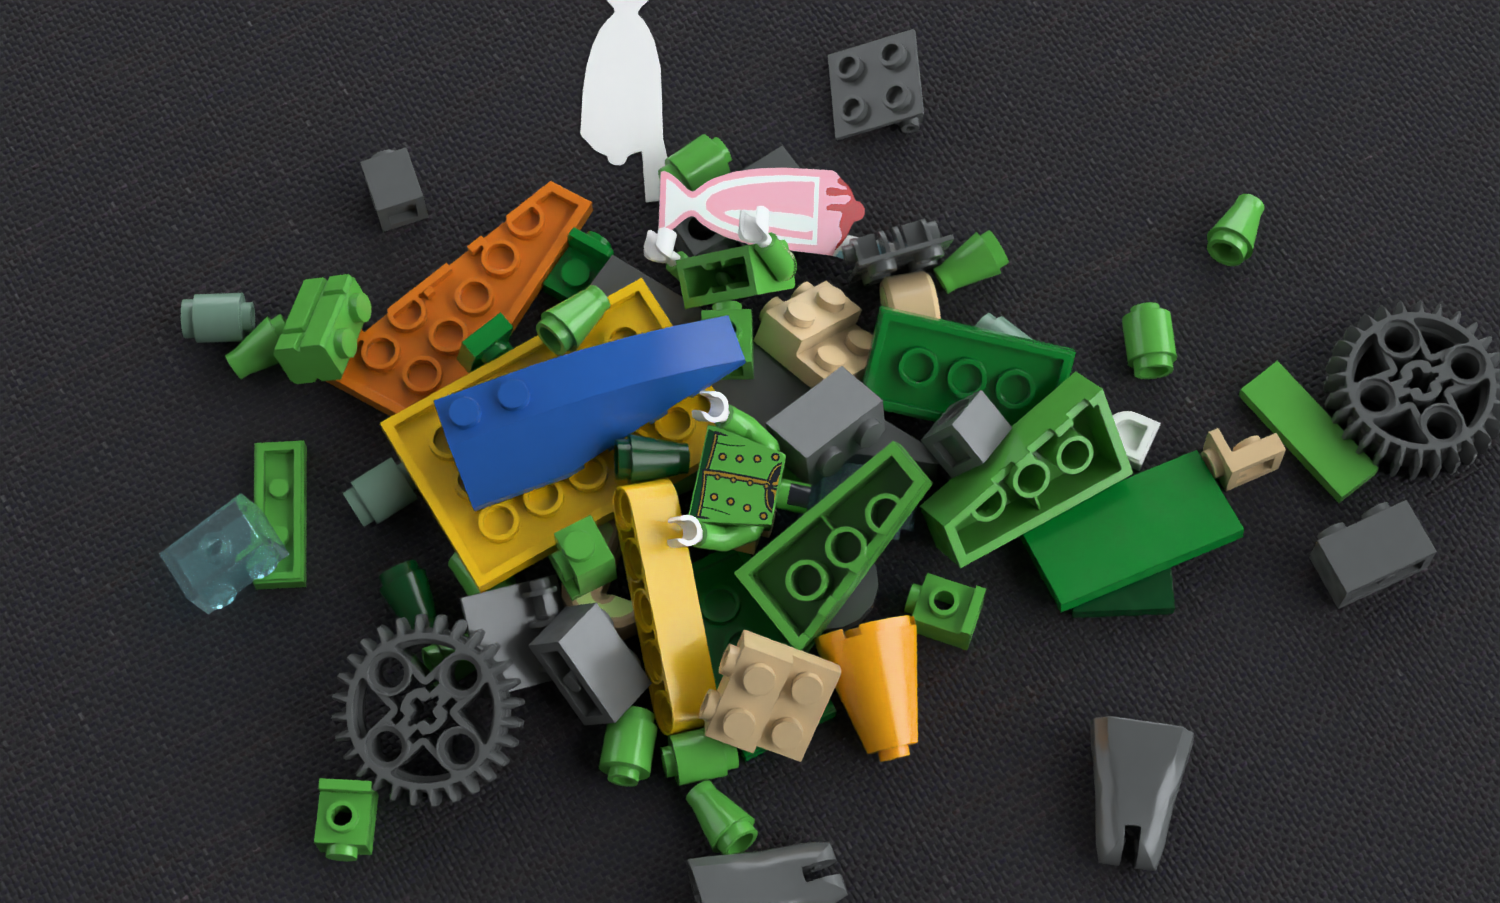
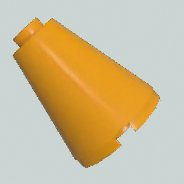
(878, 682)

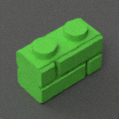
(322, 329)

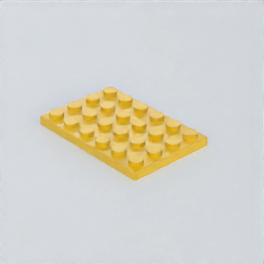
(521, 530)

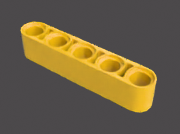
(664, 603)

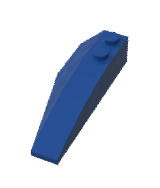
(571, 408)

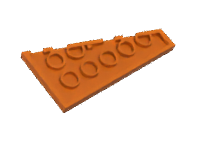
(419, 339)

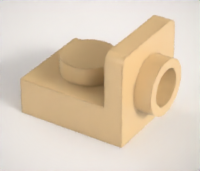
(1248, 460)

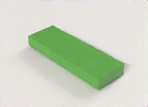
(1307, 431)
(282, 497)

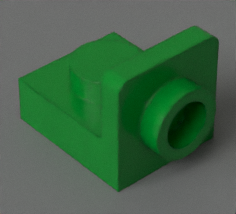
(578, 264)
(486, 343)

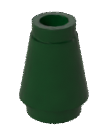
(649, 459)
(408, 591)

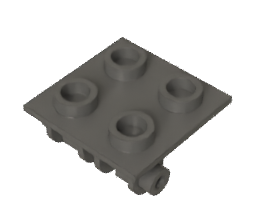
(877, 86)
(920, 254)
(514, 619)

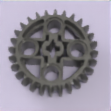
(1409, 406)
(370, 673)

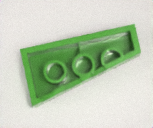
(1040, 469)
(828, 551)

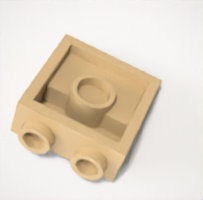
(814, 333)
(768, 696)

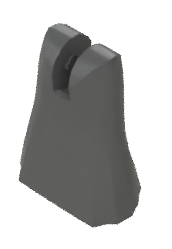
(1136, 785)
(767, 876)

